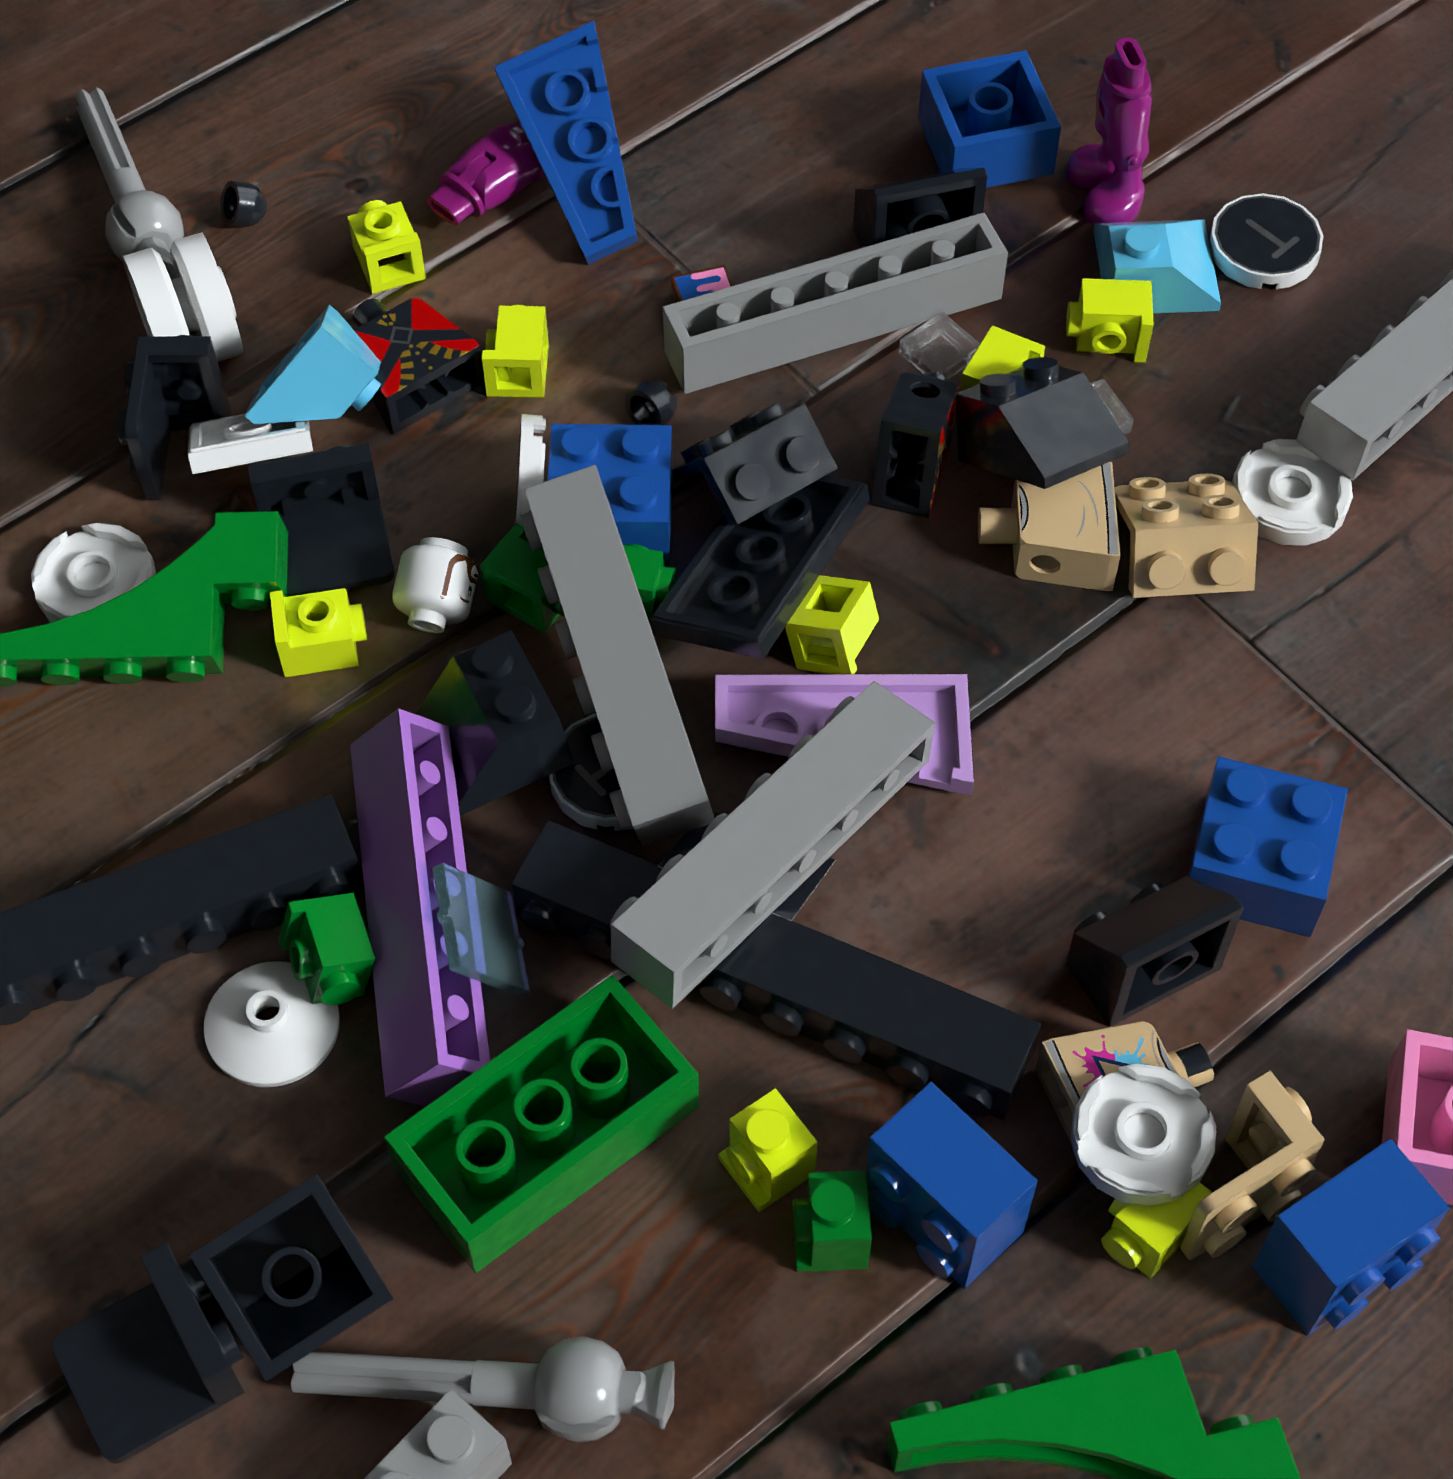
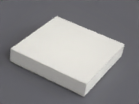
(238, 442)

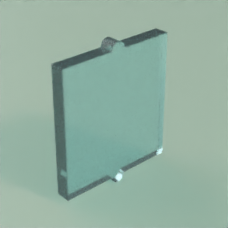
(480, 930)

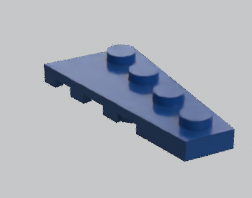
(571, 127)

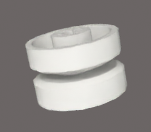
(189, 303)

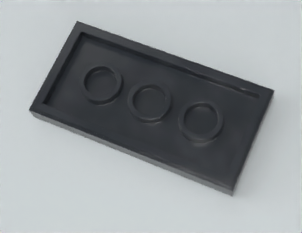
(759, 571)

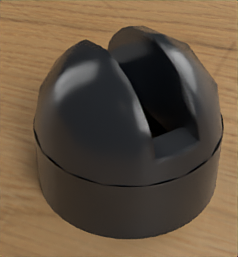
(242, 204)
(654, 392)

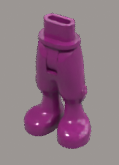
(1122, 121)
(486, 174)

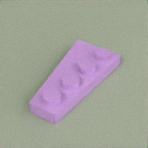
(779, 710)

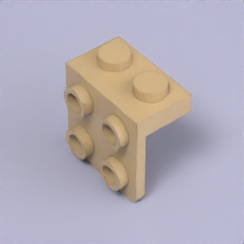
(1188, 536)
(1278, 1147)

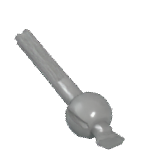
(139, 216)
(574, 1389)

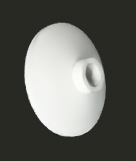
(273, 1049)

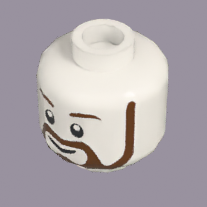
(435, 584)

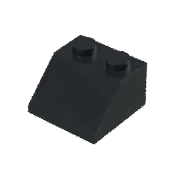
(917, 204)
(1036, 424)
(497, 722)
(1153, 946)
(291, 1277)

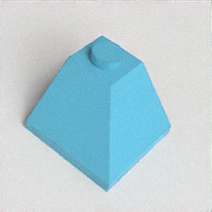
(1167, 253)
(318, 376)

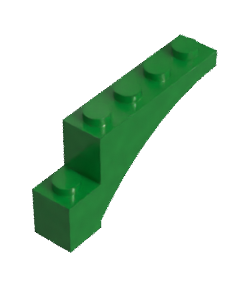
(166, 622)
(1105, 1422)

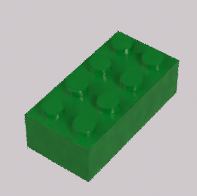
(543, 1122)

